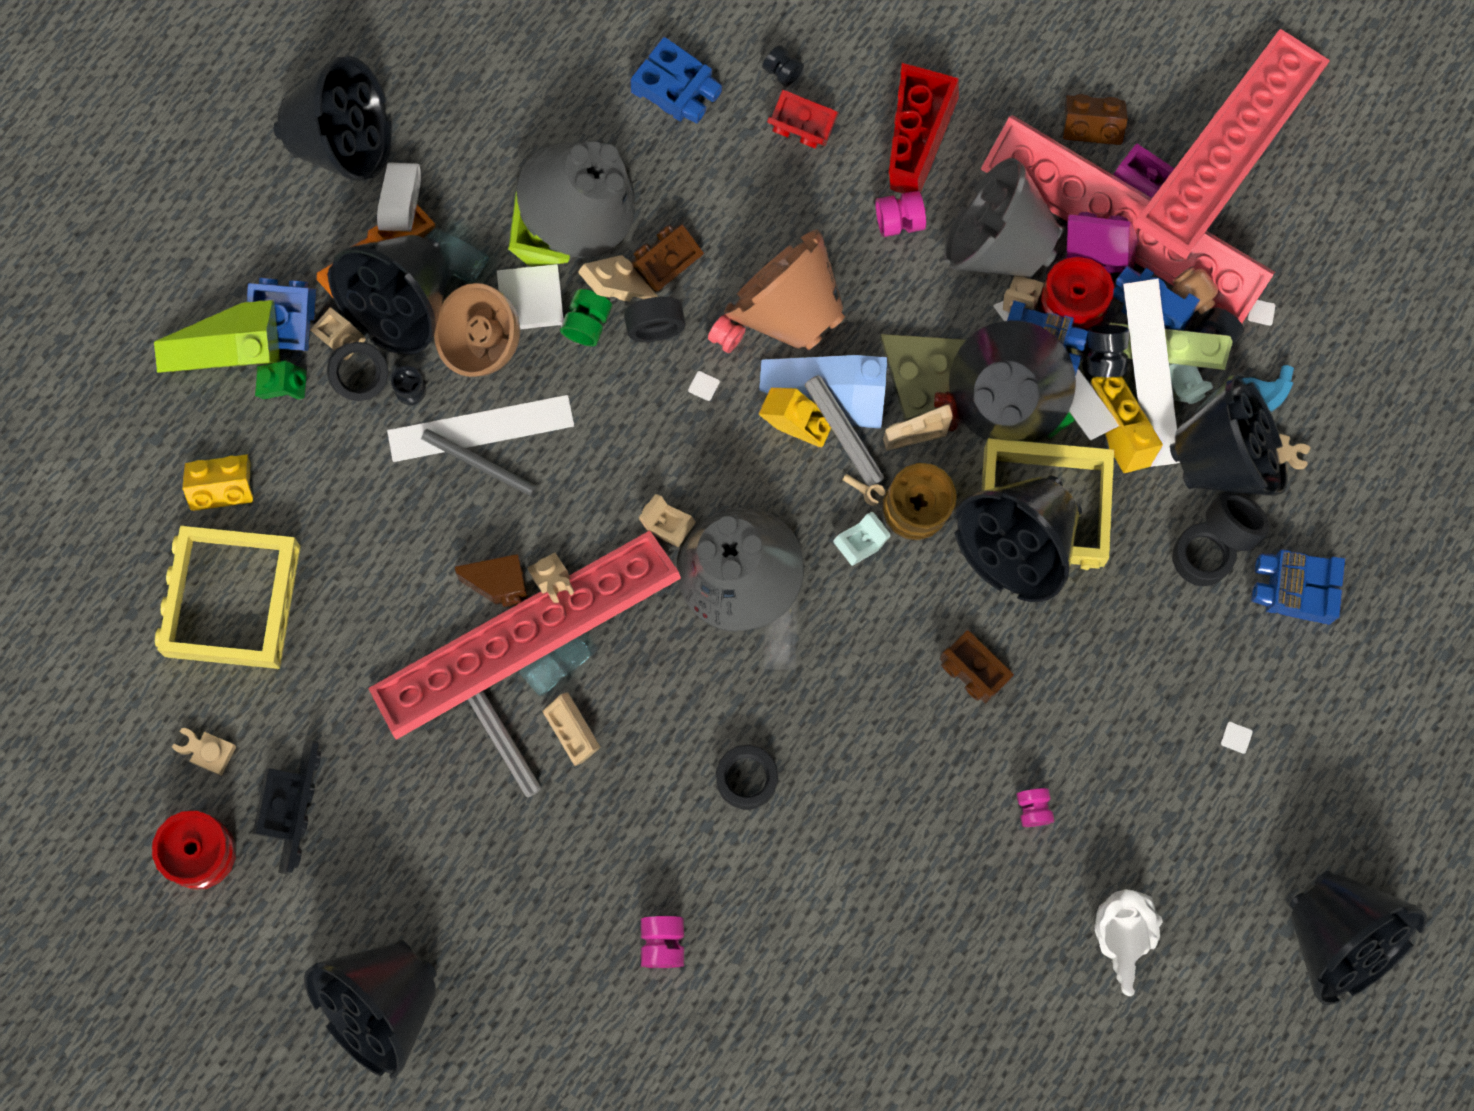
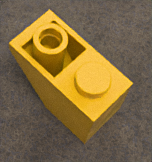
(795, 415)

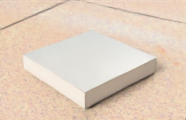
(534, 294)

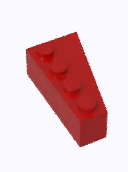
(921, 120)

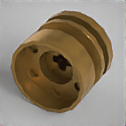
(936, 498)

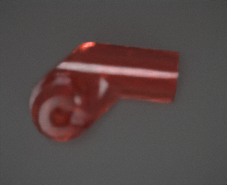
(942, 399)

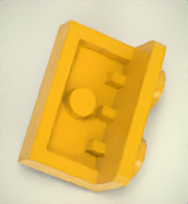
(217, 482)

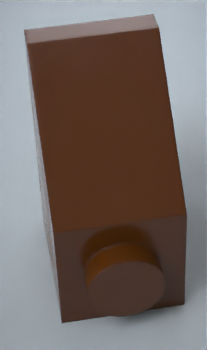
(495, 579)

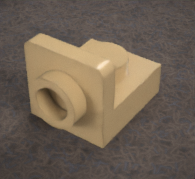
(1024, 291)
(336, 331)

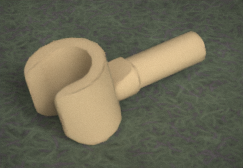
(864, 489)

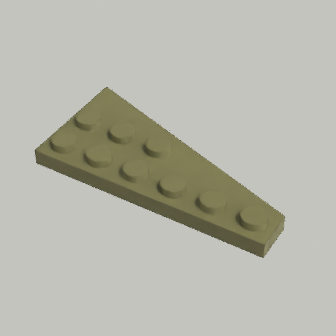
(922, 368)

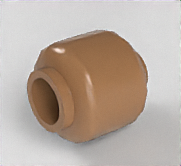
(1198, 284)

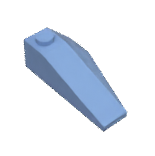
(853, 381)

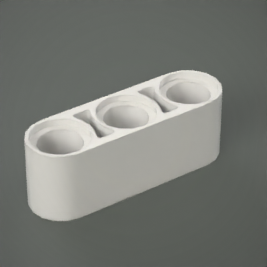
(399, 197)

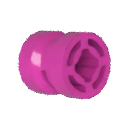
(1035, 807)

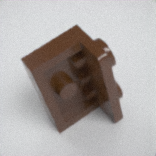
(1095, 119)
(975, 667)

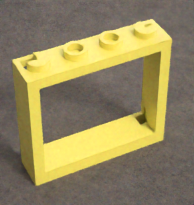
(1068, 457)
(279, 606)

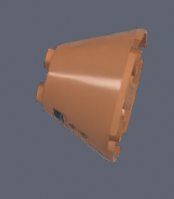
(792, 295)

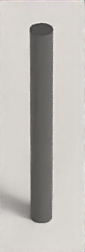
(479, 462)

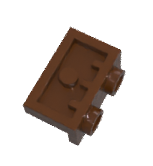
(667, 256)

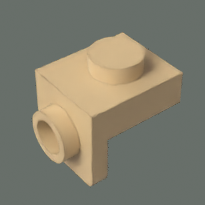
(665, 521)

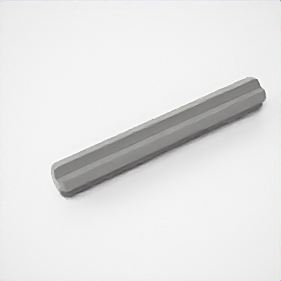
(844, 431)
(505, 744)

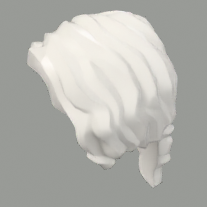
(1126, 931)

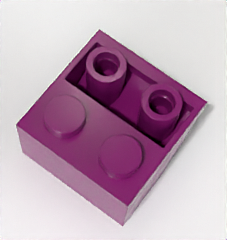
(1143, 171)
(1105, 241)

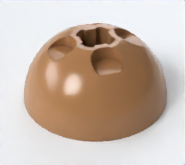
(477, 330)

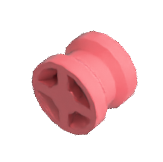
(726, 333)

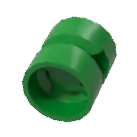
(587, 315)

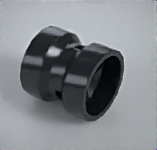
(783, 66)
(405, 379)

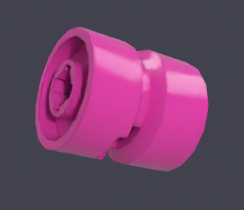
(900, 213)
(662, 942)

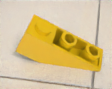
(1134, 439)

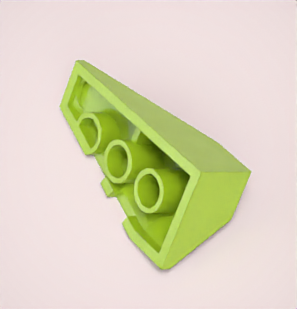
(227, 339)

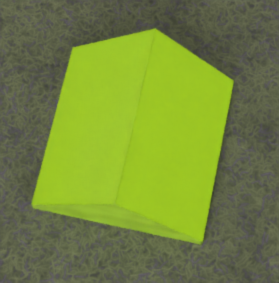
(528, 247)

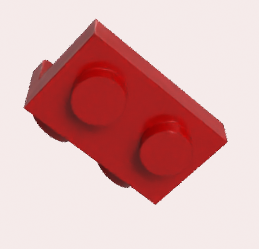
(802, 118)

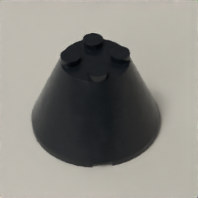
(338, 120)
(392, 290)
(1012, 381)
(1231, 443)
(1020, 536)
(1351, 934)
(374, 1003)

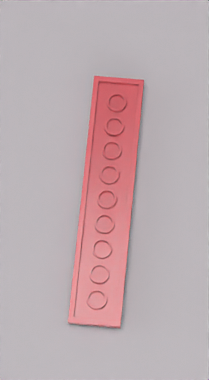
(1231, 144)
(1077, 185)
(522, 635)

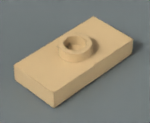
(571, 729)

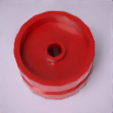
(1078, 290)
(191, 869)

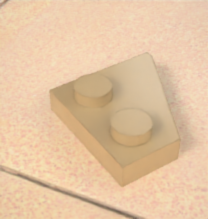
(615, 279)
(919, 429)

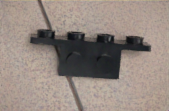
(284, 806)

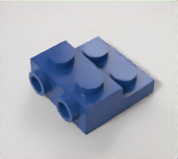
(292, 308)

